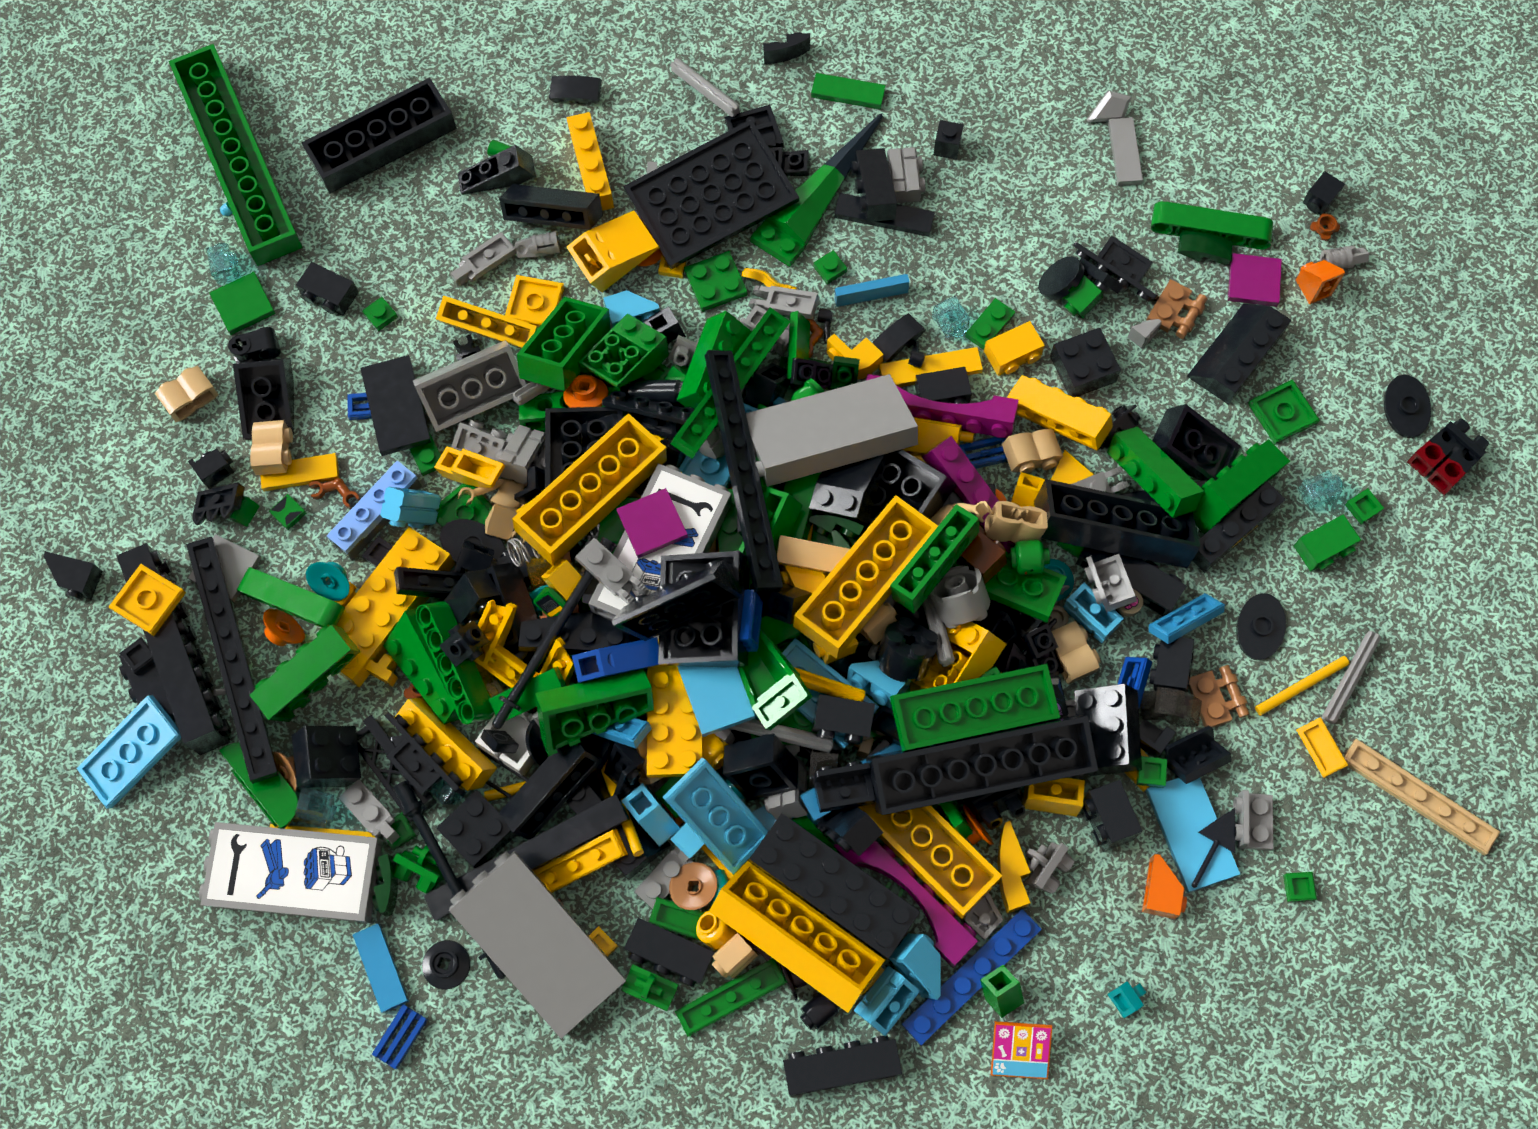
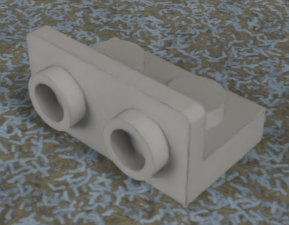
(476, 438)
(1254, 821)

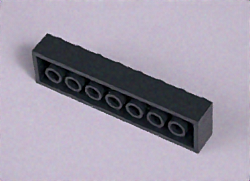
(181, 665)
(982, 764)

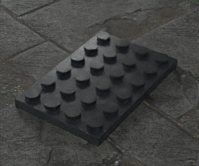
(711, 194)

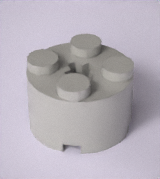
(961, 597)

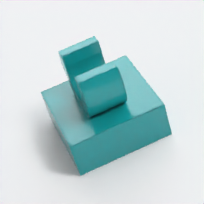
(1127, 998)

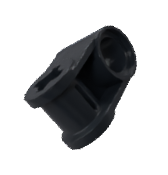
(256, 345)

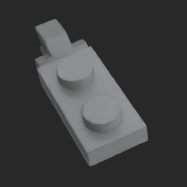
(483, 259)
(369, 811)
(659, 879)

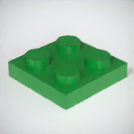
(715, 281)

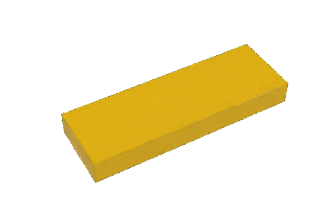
(303, 472)

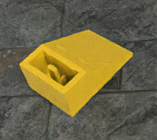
(612, 249)
(974, 654)

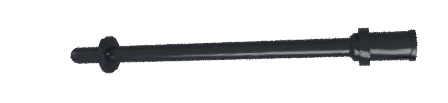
(511, 701)
(414, 809)

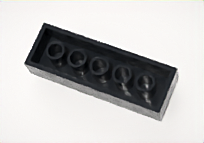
(379, 135)
(1117, 524)
(834, 886)

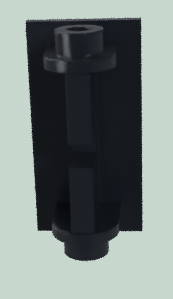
(1123, 419)

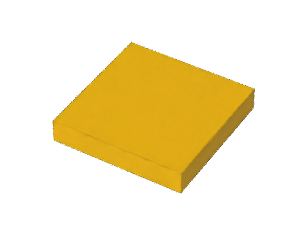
(533, 299)
(147, 599)

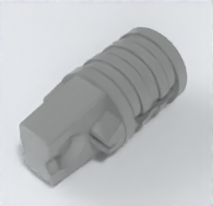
(538, 245)
(1345, 257)

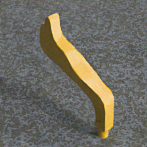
(764, 277)

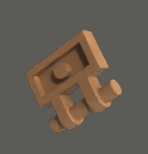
(1171, 303)
(1214, 708)

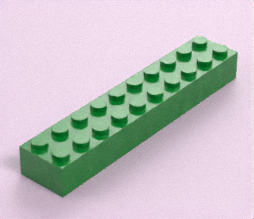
(235, 155)

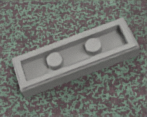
(1125, 151)

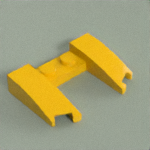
(497, 660)

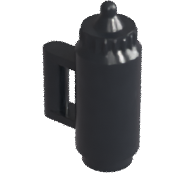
(657, 390)

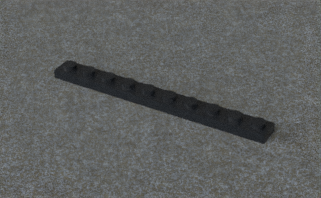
(743, 472)
(232, 660)

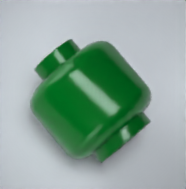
(1029, 557)

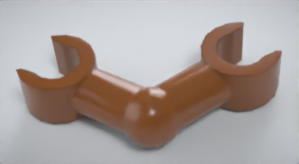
(816, 334)
(336, 484)

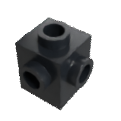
(464, 643)

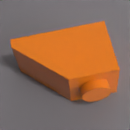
(1319, 280)
(1163, 890)

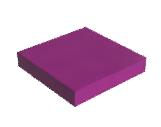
(1254, 279)
(652, 523)

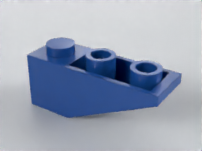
(616, 659)

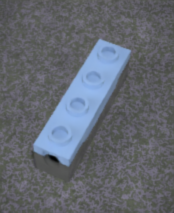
(364, 519)

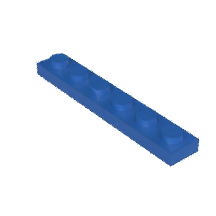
(966, 980)

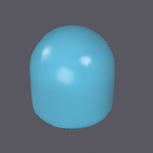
(225, 209)

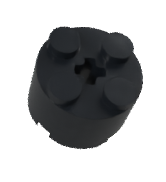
(906, 650)

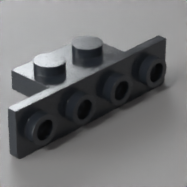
(1123, 262)
(656, 417)
(416, 763)

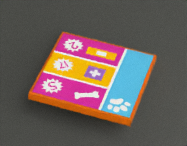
(1021, 1050)

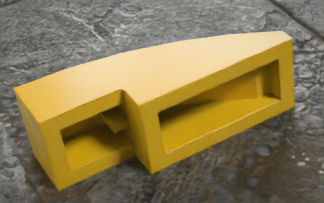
(469, 468)
(1013, 869)

